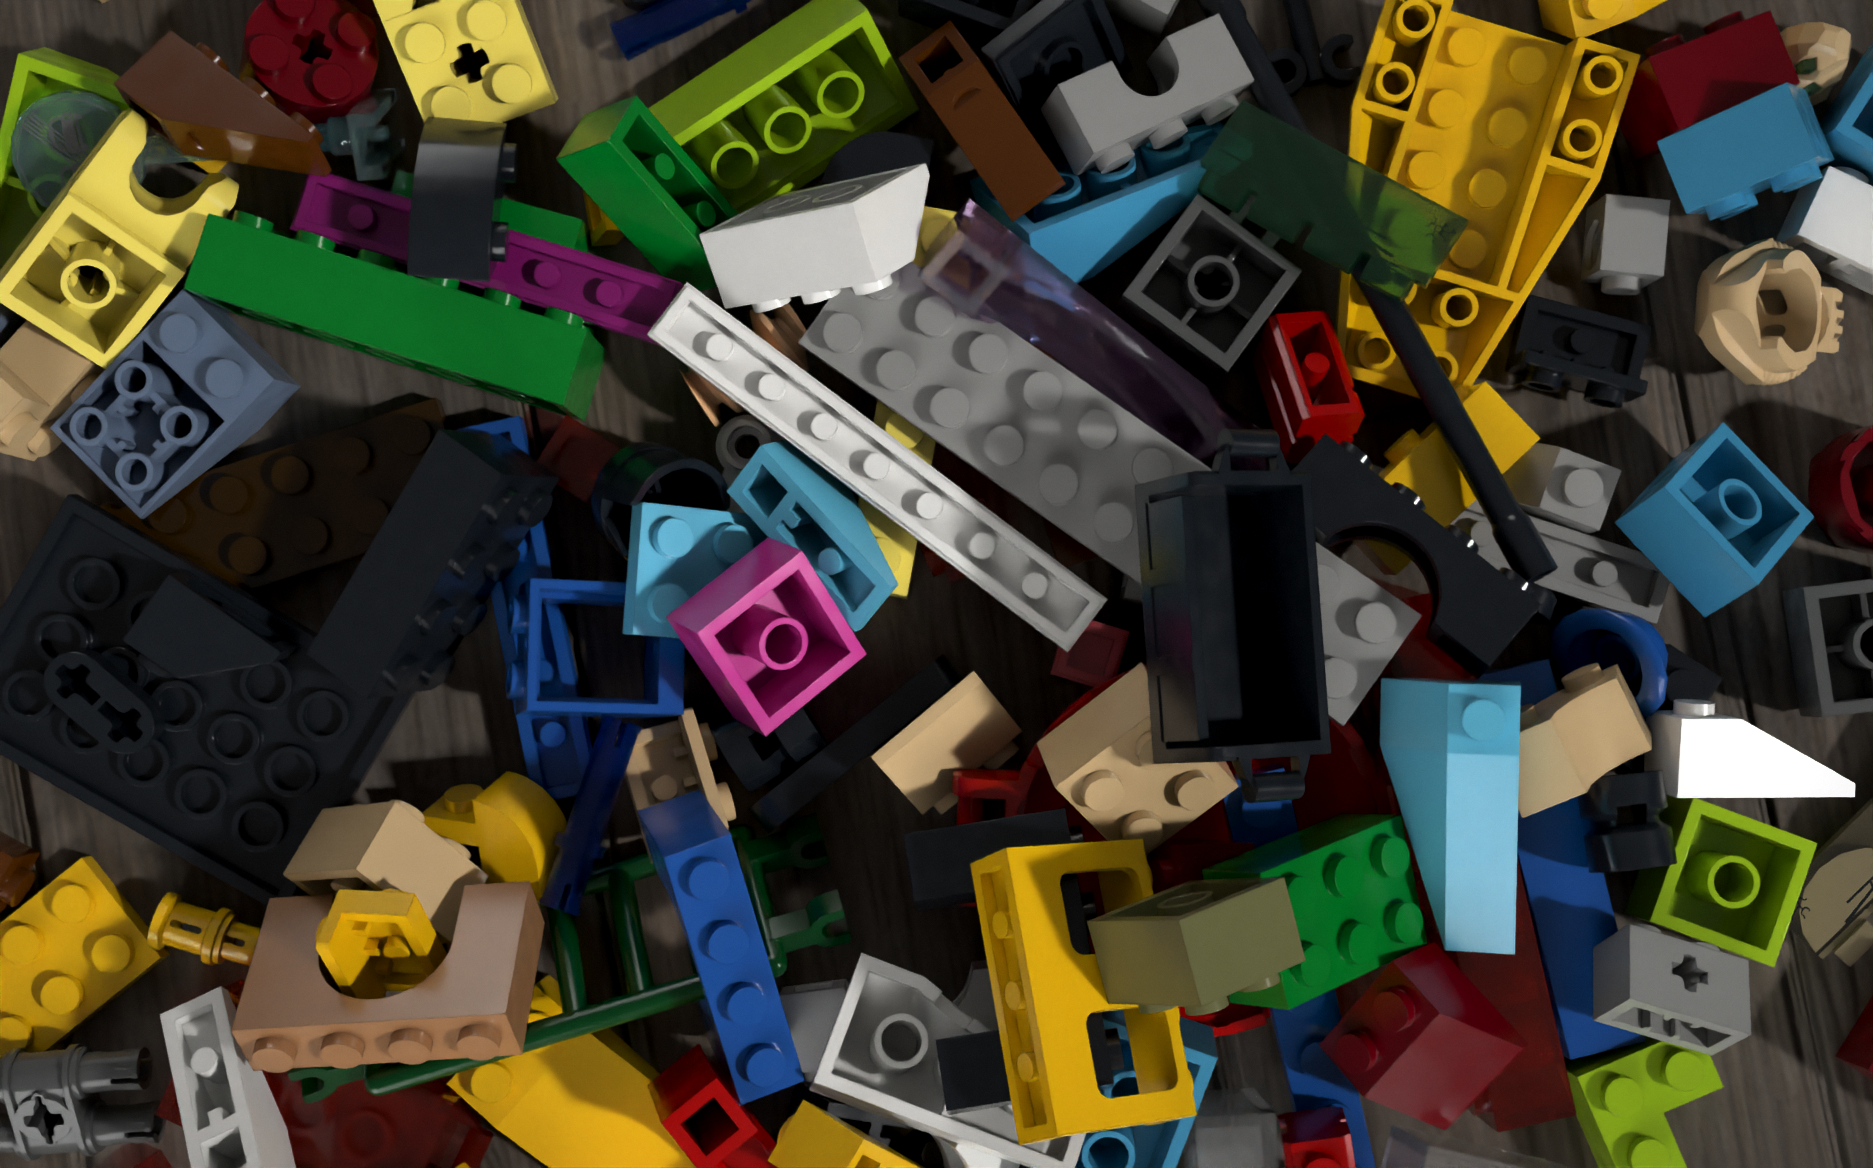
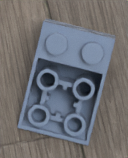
(174, 403)

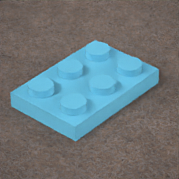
(675, 556)

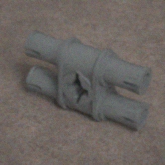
(58, 1104)

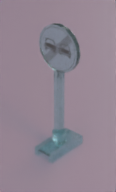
(66, 126)

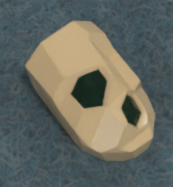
(1818, 56)

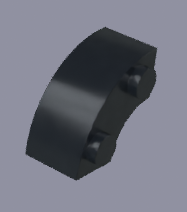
(459, 199)

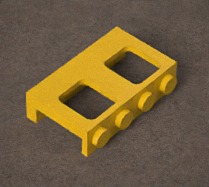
(1050, 990)

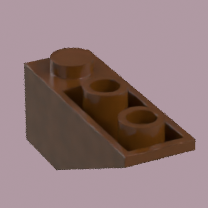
(213, 114)
(982, 121)

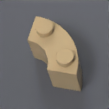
(1577, 737)

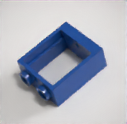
(661, 661)

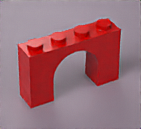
(706, 1117)

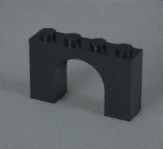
(942, 877)

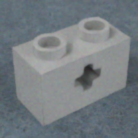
(1671, 989)

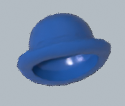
(1614, 639)

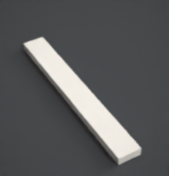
(877, 467)

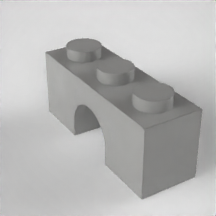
(1104, 120)

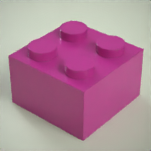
(767, 635)

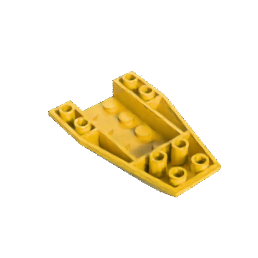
(1498, 135)

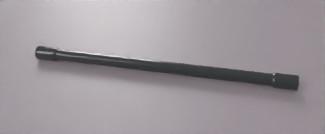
(1509, 523)

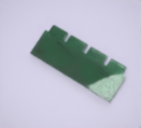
(1343, 201)

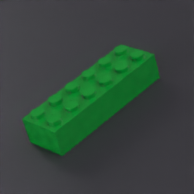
(397, 317)

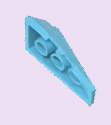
(1457, 788)

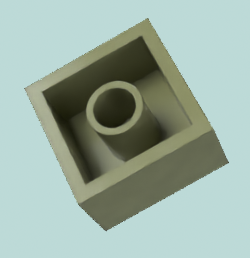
(1197, 944)

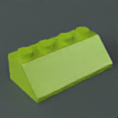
(788, 102)

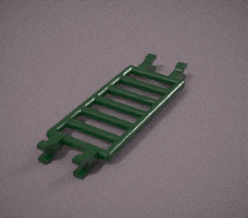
(818, 923)

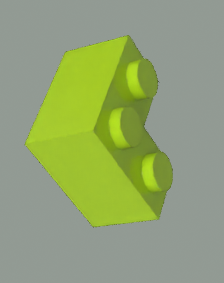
(1624, 1099)

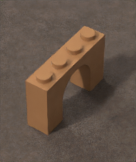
(465, 1009)

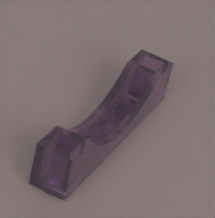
(1006, 281)

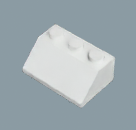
(819, 240)

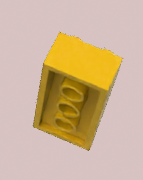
(574, 1099)

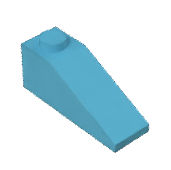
(818, 514)

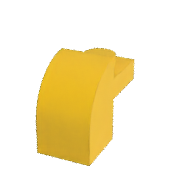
(510, 824)

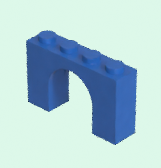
(717, 917)

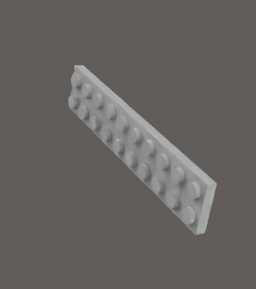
(1061, 447)

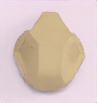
(1766, 312)

